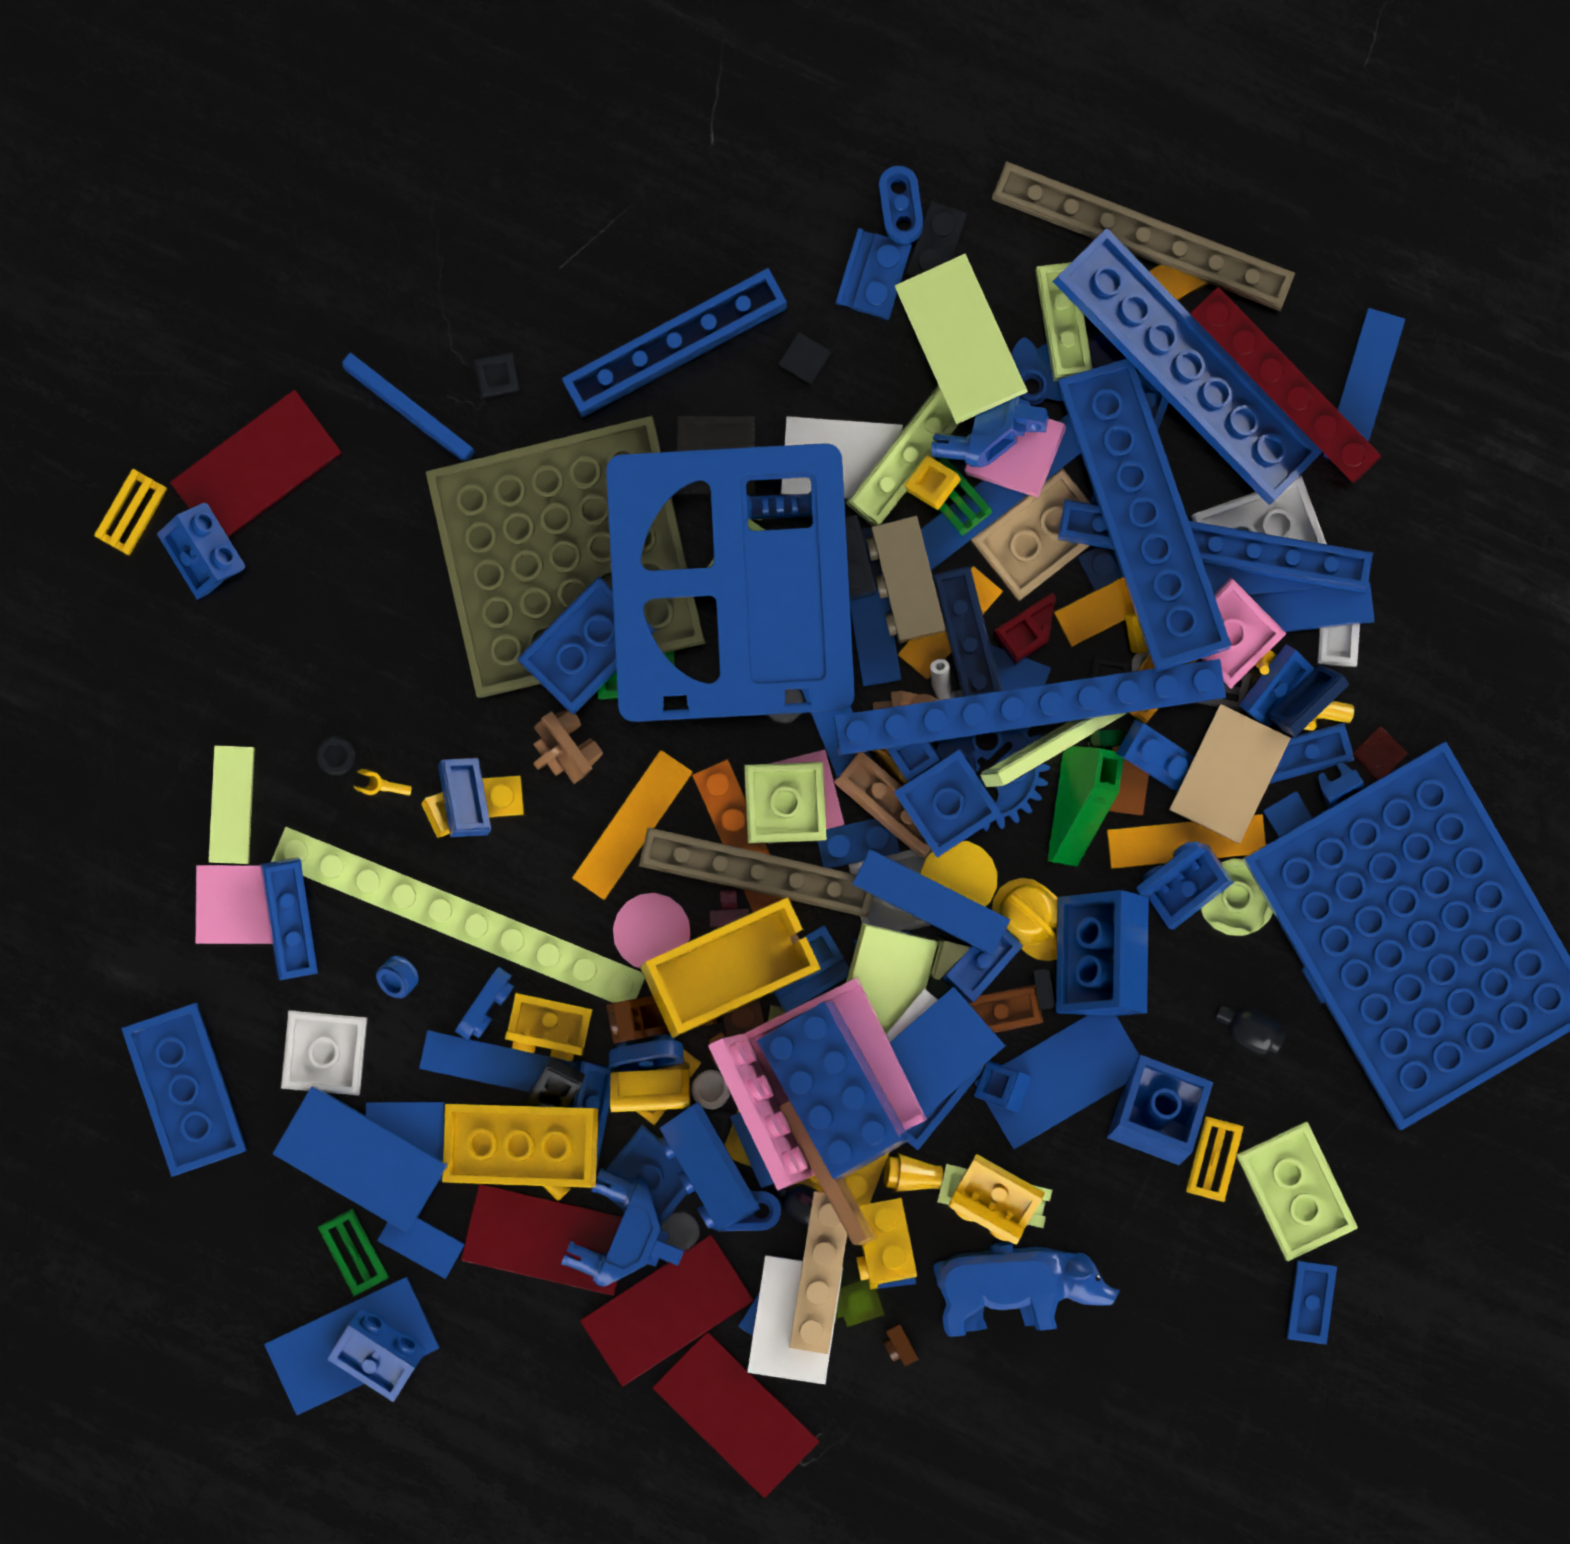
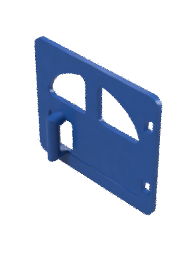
(774, 590)

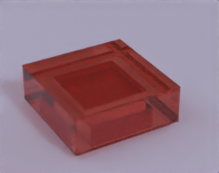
(1379, 753)

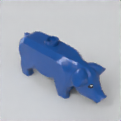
(1013, 1280)

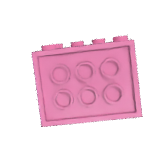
(761, 1094)

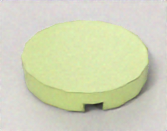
(1241, 906)

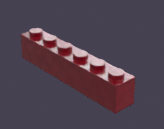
(1286, 385)

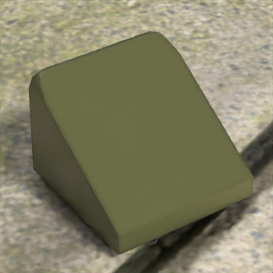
(947, 955)

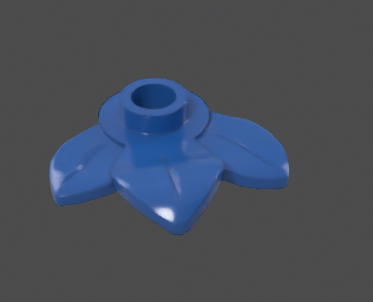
(1035, 366)

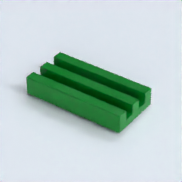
(974, 519)
(367, 1245)

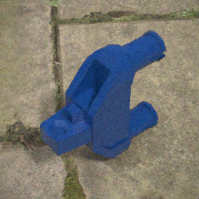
(992, 433)
(637, 1239)

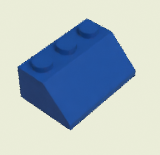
(1102, 954)
(707, 1168)

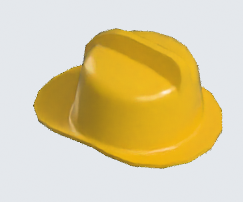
(1031, 916)

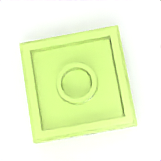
(785, 802)

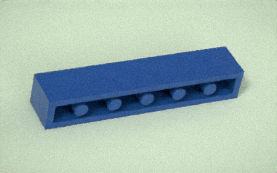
(675, 343)

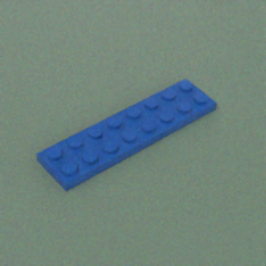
(1187, 366)
(1144, 514)

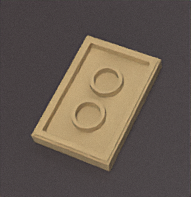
(1024, 540)
(1229, 774)

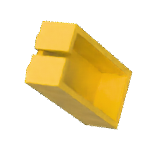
(729, 967)

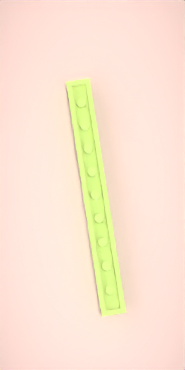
(460, 918)

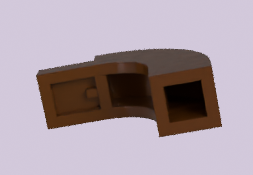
(638, 1019)

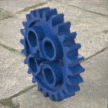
(1015, 793)

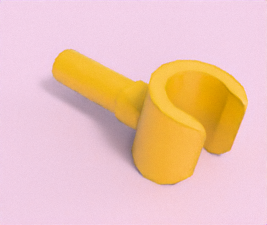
(1265, 661)
(377, 784)

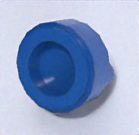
(397, 977)

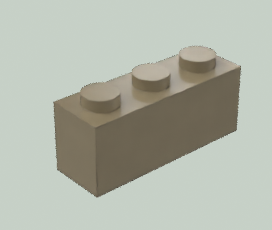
(905, 580)

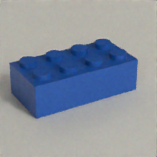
(833, 1090)

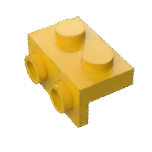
(549, 1026)
(995, 1199)
(890, 1253)

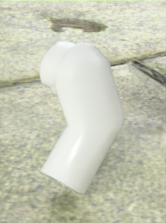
(942, 681)

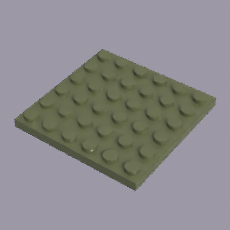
(533, 534)

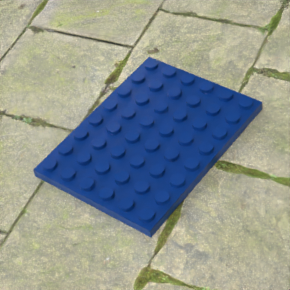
(1419, 934)

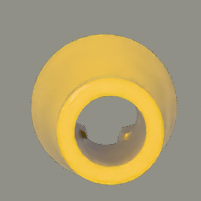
(910, 1174)

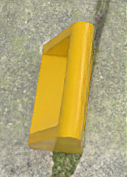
(650, 1090)

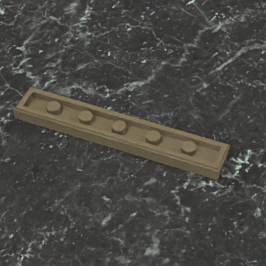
(754, 872)

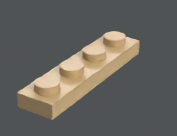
(819, 1278)

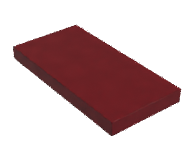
(258, 464)
(533, 1236)
(666, 1310)
(735, 1414)

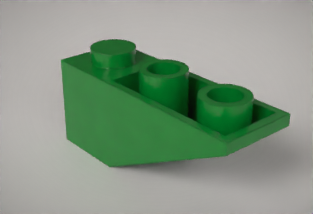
(1084, 796)

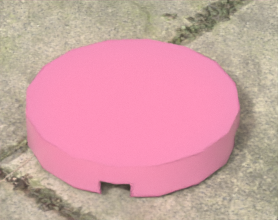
(649, 928)

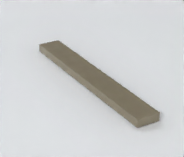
(1144, 236)

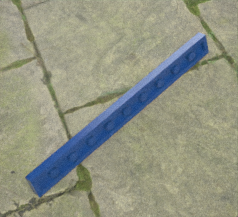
(1028, 707)

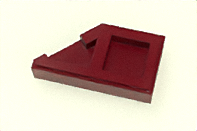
(1027, 631)

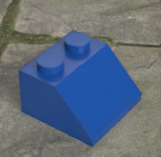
(1160, 1110)

